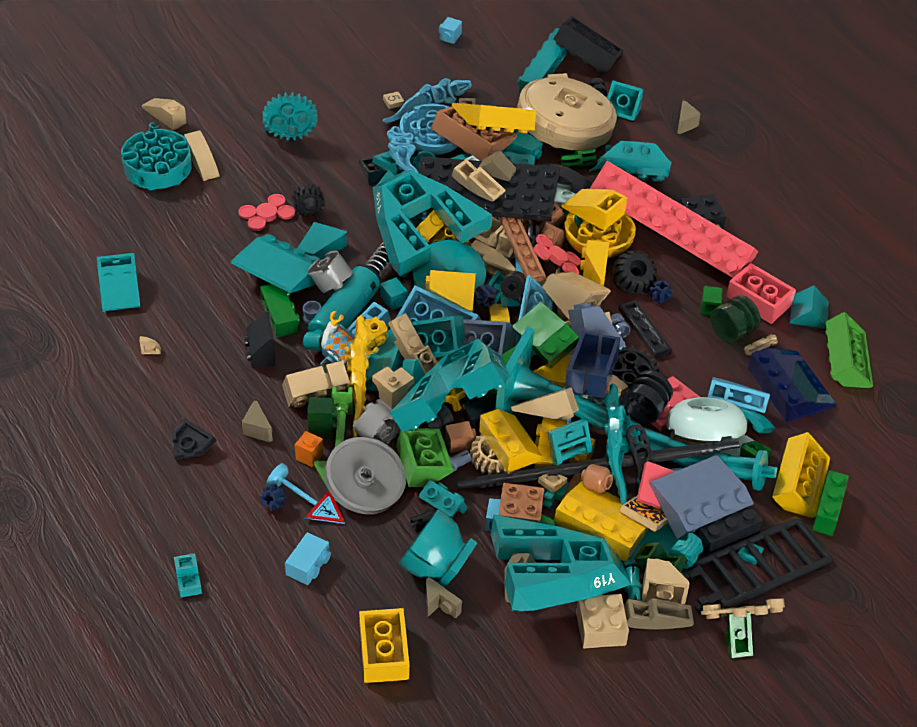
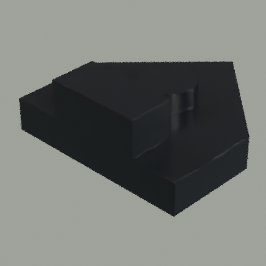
(191, 441)

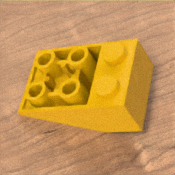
(597, 206)
(435, 230)

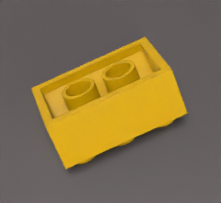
(508, 440)

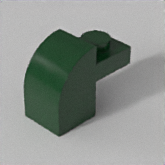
(656, 551)

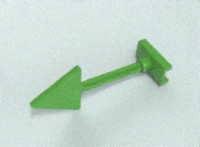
(344, 405)

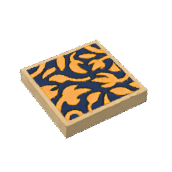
(644, 514)

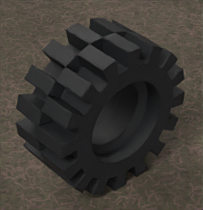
(305, 193)

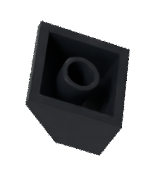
(260, 342)

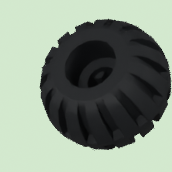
(643, 268)

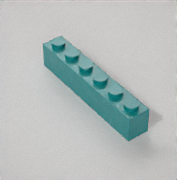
(544, 63)

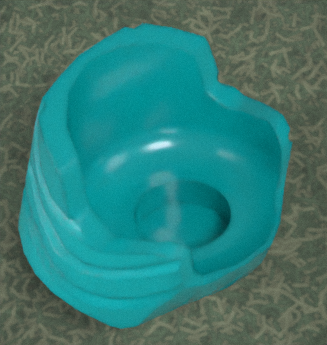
(690, 548)

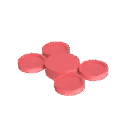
(266, 212)
(546, 249)

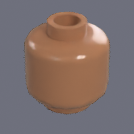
(597, 478)

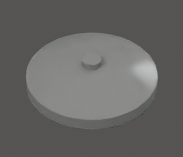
(365, 475)

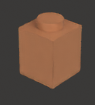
(459, 436)

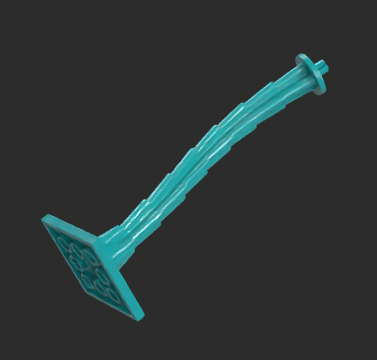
(527, 385)

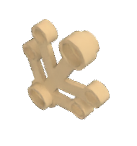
(774, 605)

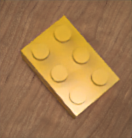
(384, 645)

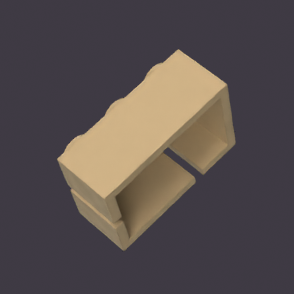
(314, 383)

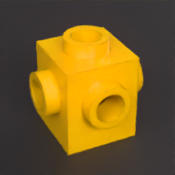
(378, 331)

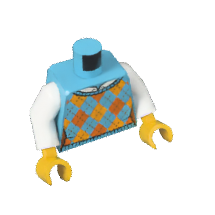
(336, 339)

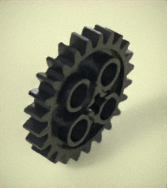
(631, 363)

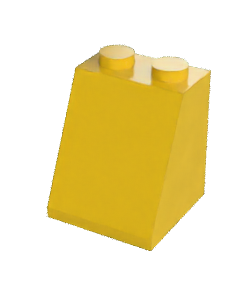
(453, 287)

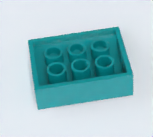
(277, 263)

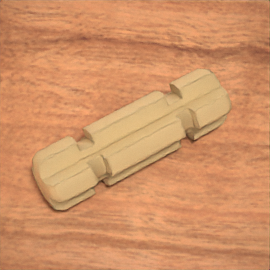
(761, 344)

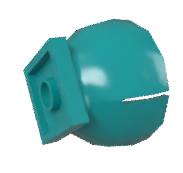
(438, 550)

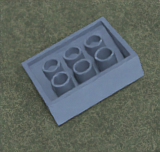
(700, 495)

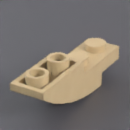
(410, 344)

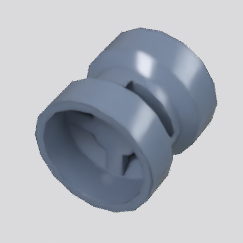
(310, 309)
(620, 325)

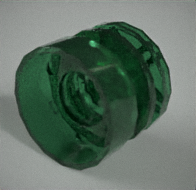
(735, 319)

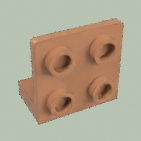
(521, 502)

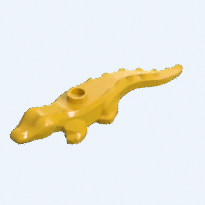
(357, 367)

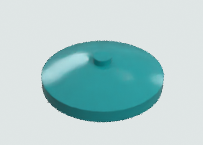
(451, 257)

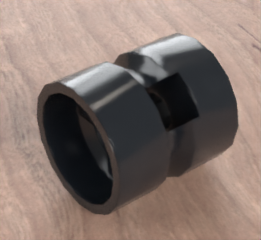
(513, 285)
(443, 418)

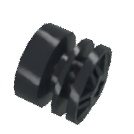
(647, 396)

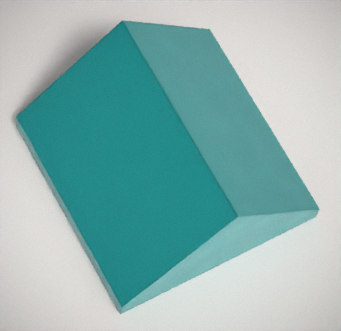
(625, 99)
(809, 308)

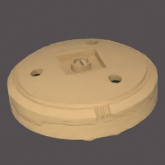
(568, 113)

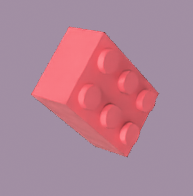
(765, 290)

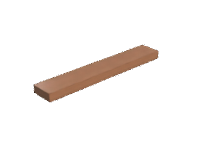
(523, 248)

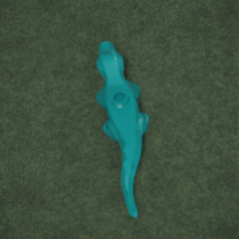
(617, 441)

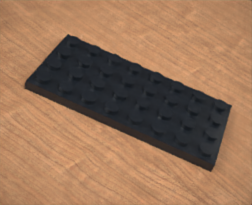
(527, 194)

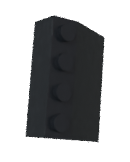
(588, 45)

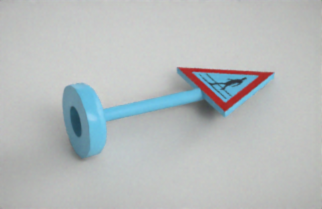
(324, 510)

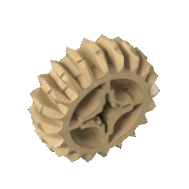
(488, 463)

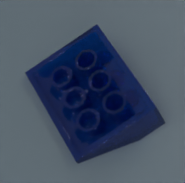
(789, 382)

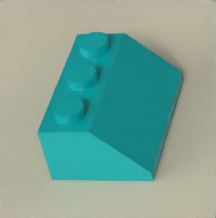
(441, 334)

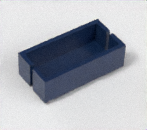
(592, 370)

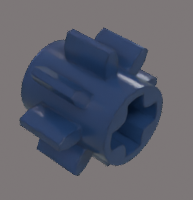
(660, 291)
(485, 295)
(273, 497)

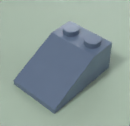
(495, 334)

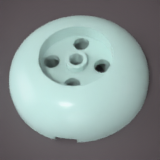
(707, 419)

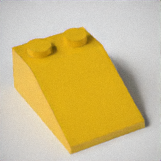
(595, 261)

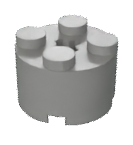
(330, 272)
(376, 423)

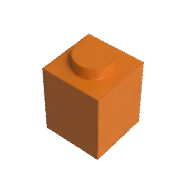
(309, 448)

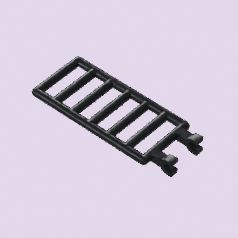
(776, 581)

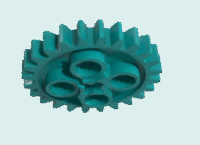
(290, 116)

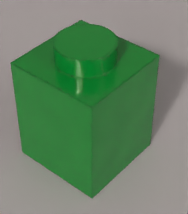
(710, 299)

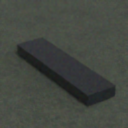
(645, 329)

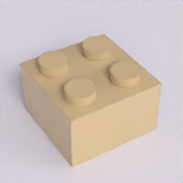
(602, 621)

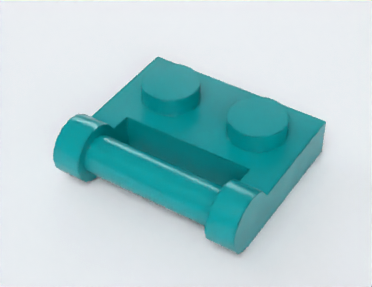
(386, 162)
(568, 436)

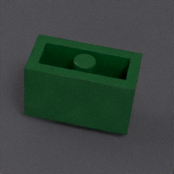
(321, 417)

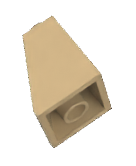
(573, 289)

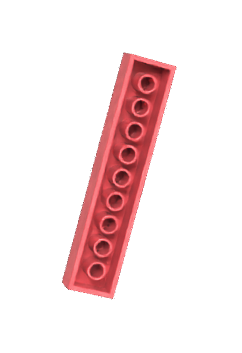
(677, 222)

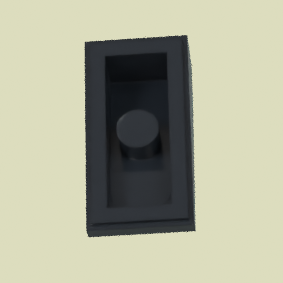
(371, 171)

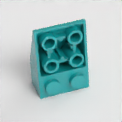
(118, 282)

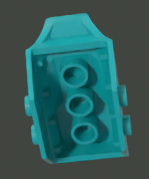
(637, 159)

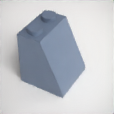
(592, 319)

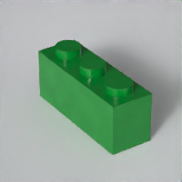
(280, 310)
(830, 503)

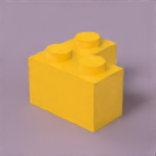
(543, 441)

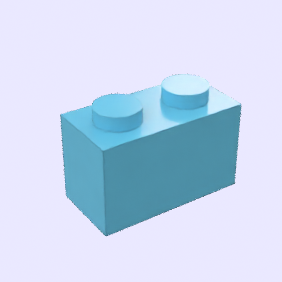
(307, 559)

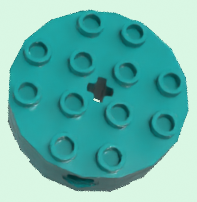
(156, 159)

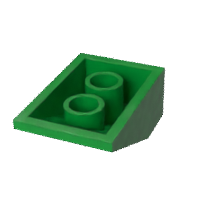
(552, 336)

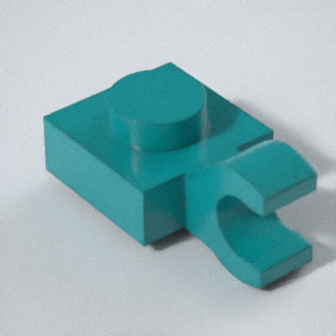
(550, 497)

